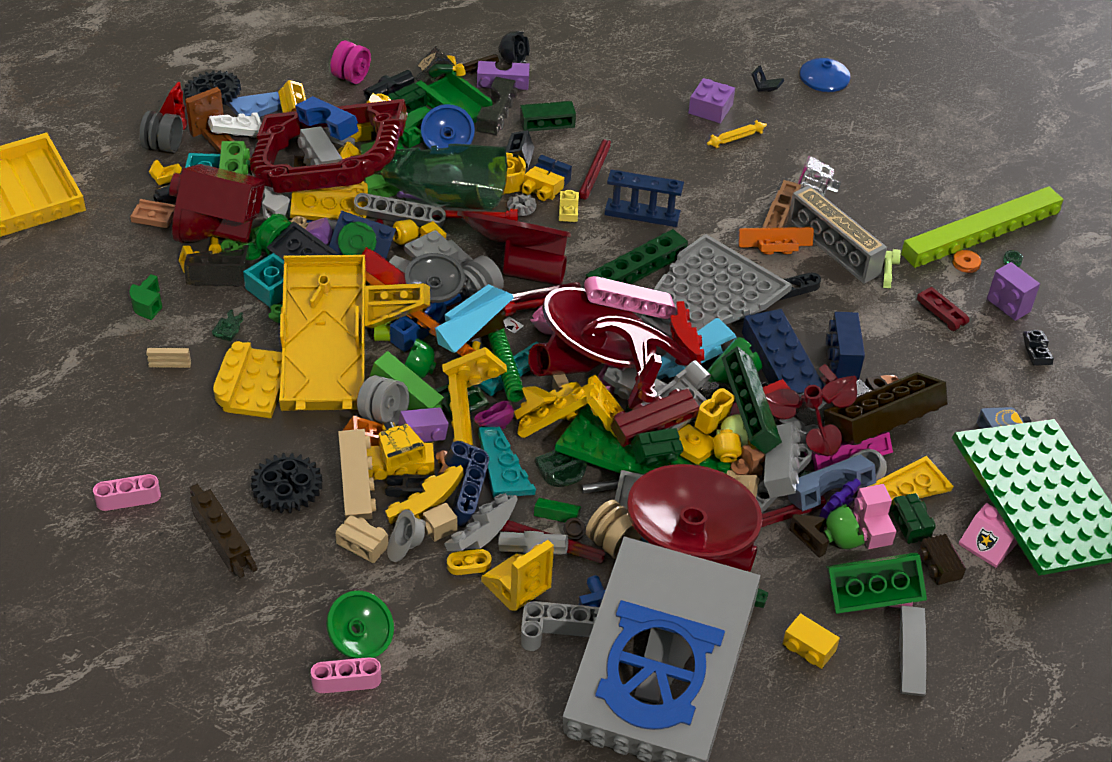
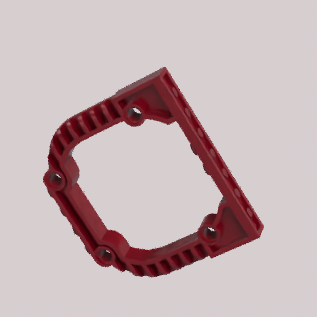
(278, 128)

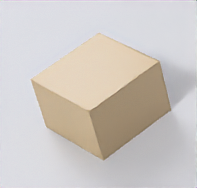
(558, 381)

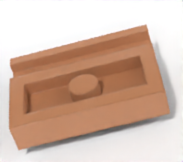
(153, 213)

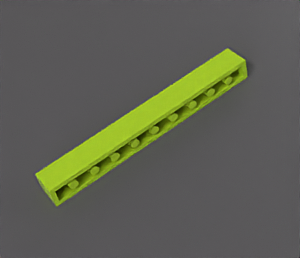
(981, 226)

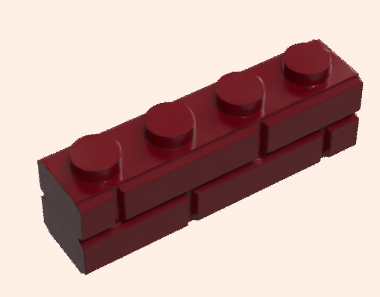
(655, 416)

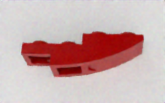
(685, 334)

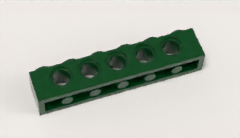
(643, 259)

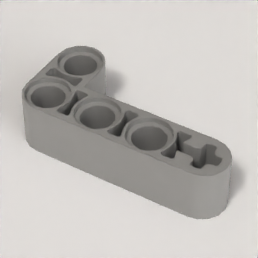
(545, 622)

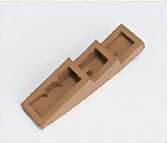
(780, 207)

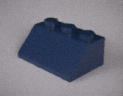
(383, 233)

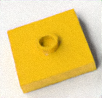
(696, 444)

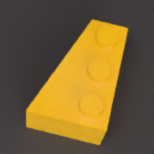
(392, 302)

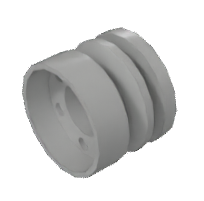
(480, 273)

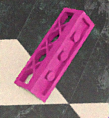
(881, 443)

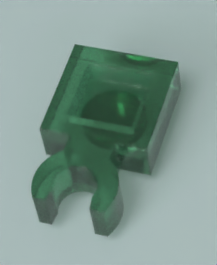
(228, 328)

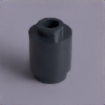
(162, 195)

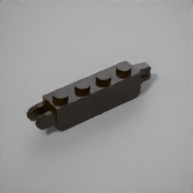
(221, 531)

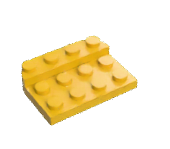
(327, 202)
(249, 381)

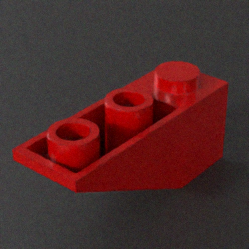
(174, 104)

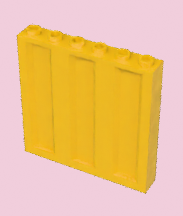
(35, 185)

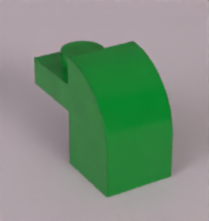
(145, 298)

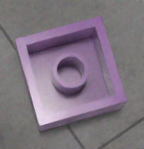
(711, 100)
(1013, 291)

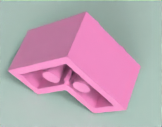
(872, 515)

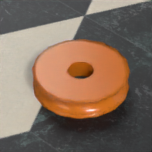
(960, 261)

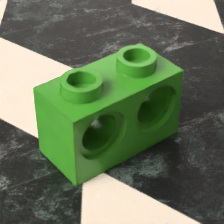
(229, 161)

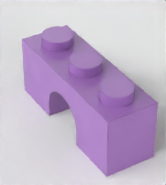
(487, 72)

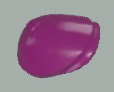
(496, 416)

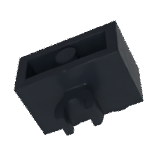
(521, 145)

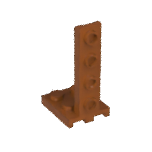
(198, 111)

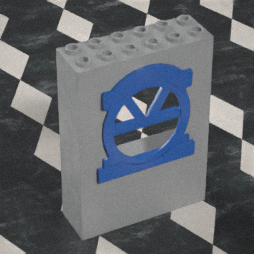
(682, 596)

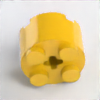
(515, 173)

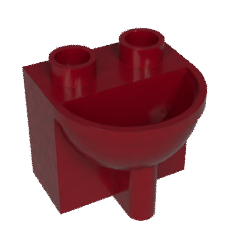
(214, 203)

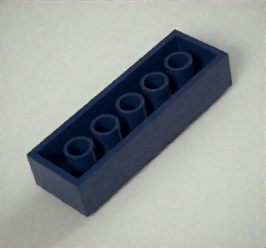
(780, 350)

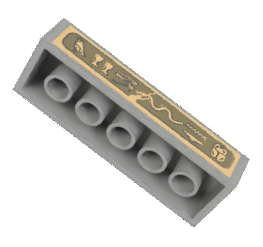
(838, 234)

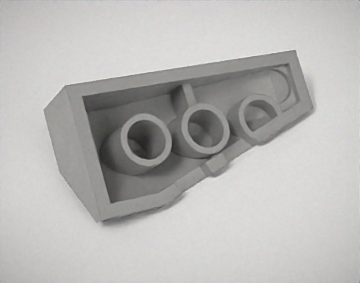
(667, 649)

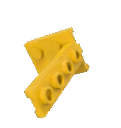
(463, 373)
(593, 393)

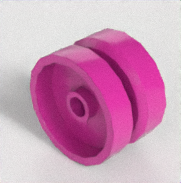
(350, 62)

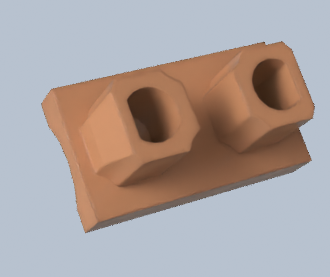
(749, 462)

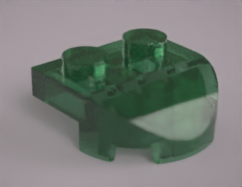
(560, 469)

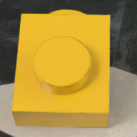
(163, 174)

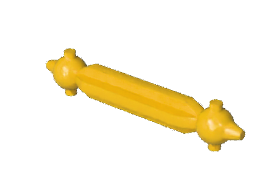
(736, 134)

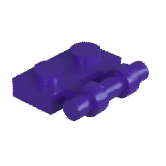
(840, 498)

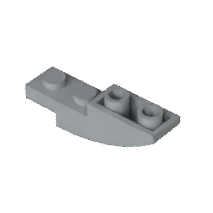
(486, 524)

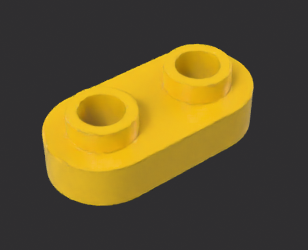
(468, 562)

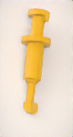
(215, 247)

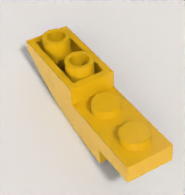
(434, 493)

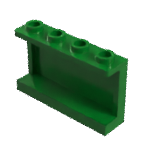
(457, 92)

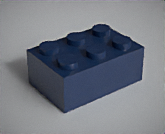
(845, 345)

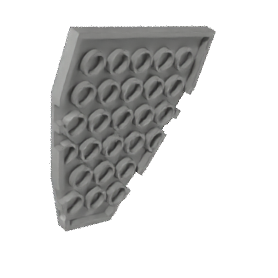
(717, 285)

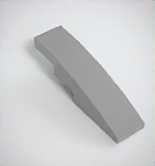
(912, 651)

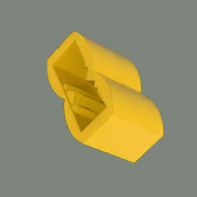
(714, 411)

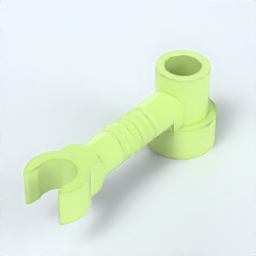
(891, 257)

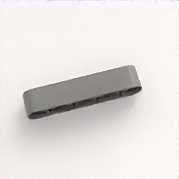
(392, 204)

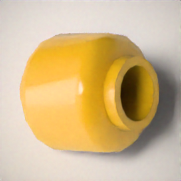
(405, 231)
(727, 446)

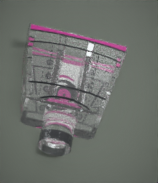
(818, 176)

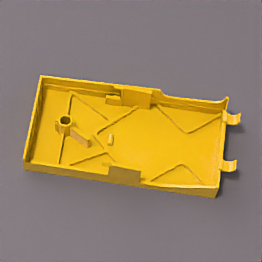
(322, 332)

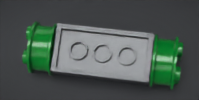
(288, 239)

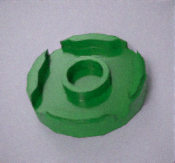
(355, 238)

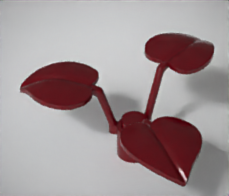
(840, 392)

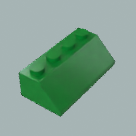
(876, 583)

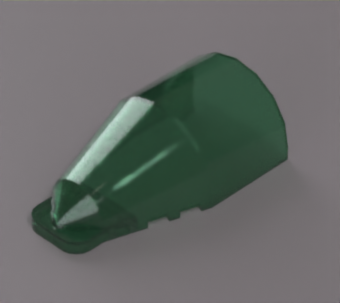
(450, 176)

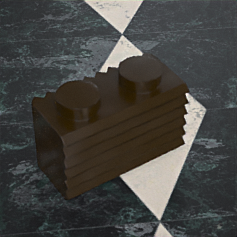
(941, 559)

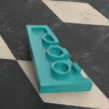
(503, 467)

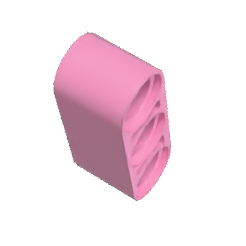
(127, 492)
(337, 682)

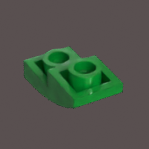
(416, 117)

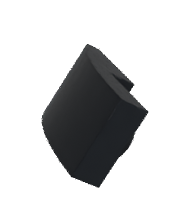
(1037, 347)

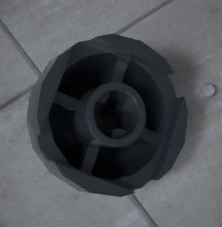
(514, 47)

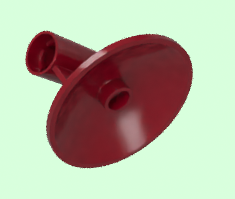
(530, 249)
(570, 349)
(697, 514)

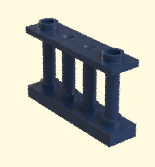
(644, 212)

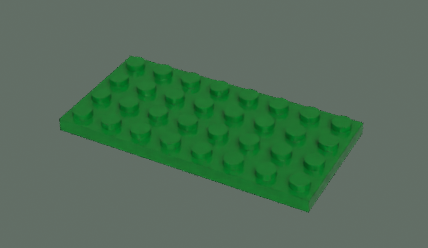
(592, 443)

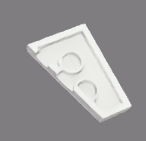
(235, 125)

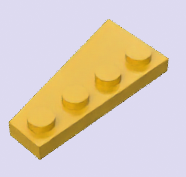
(918, 477)

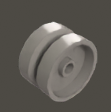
(382, 399)

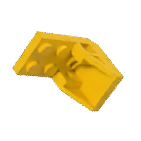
(522, 576)

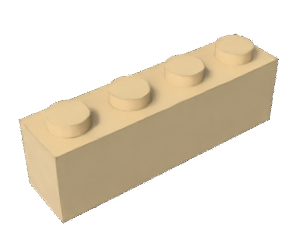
(355, 473)

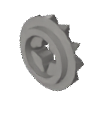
(515, 203)

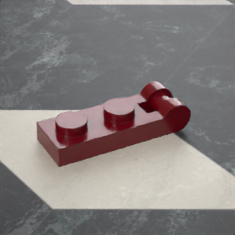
(943, 308)

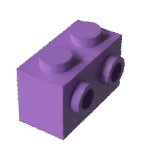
(427, 423)

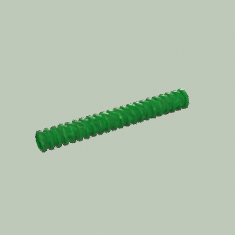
(511, 378)

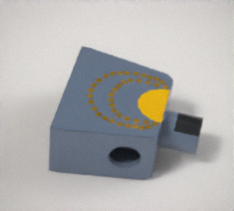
(999, 417)

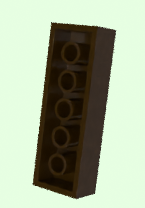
(888, 407)

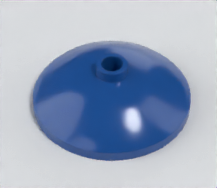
(825, 75)
(444, 120)

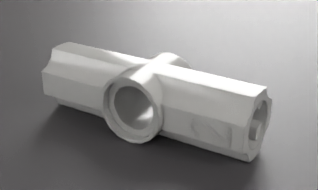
(526, 541)

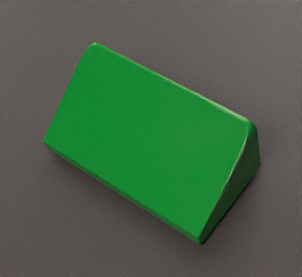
(555, 510)

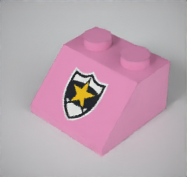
(988, 536)

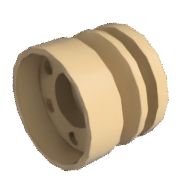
(610, 526)

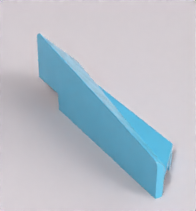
(470, 317)
(712, 335)

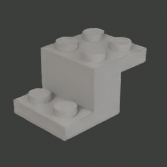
(436, 243)

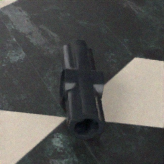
(390, 84)

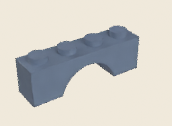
(815, 484)

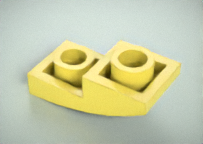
(568, 206)

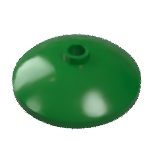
(370, 619)

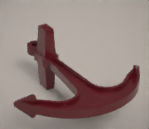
(638, 337)

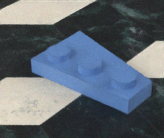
(260, 103)

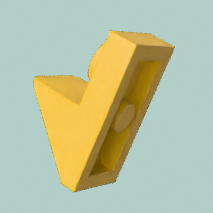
(535, 399)

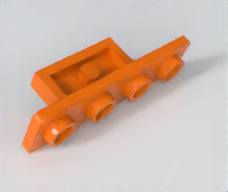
(776, 239)

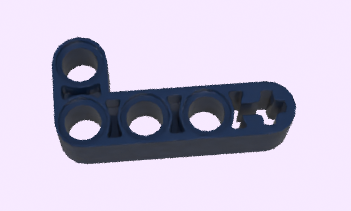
(474, 465)

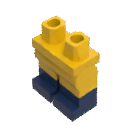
(546, 178)

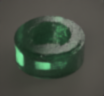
(1014, 257)

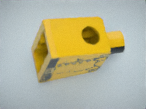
(400, 446)

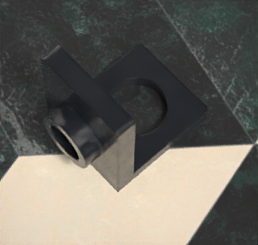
(765, 85)

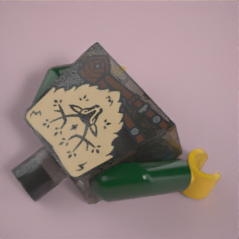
(436, 65)

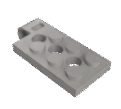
(692, 378)

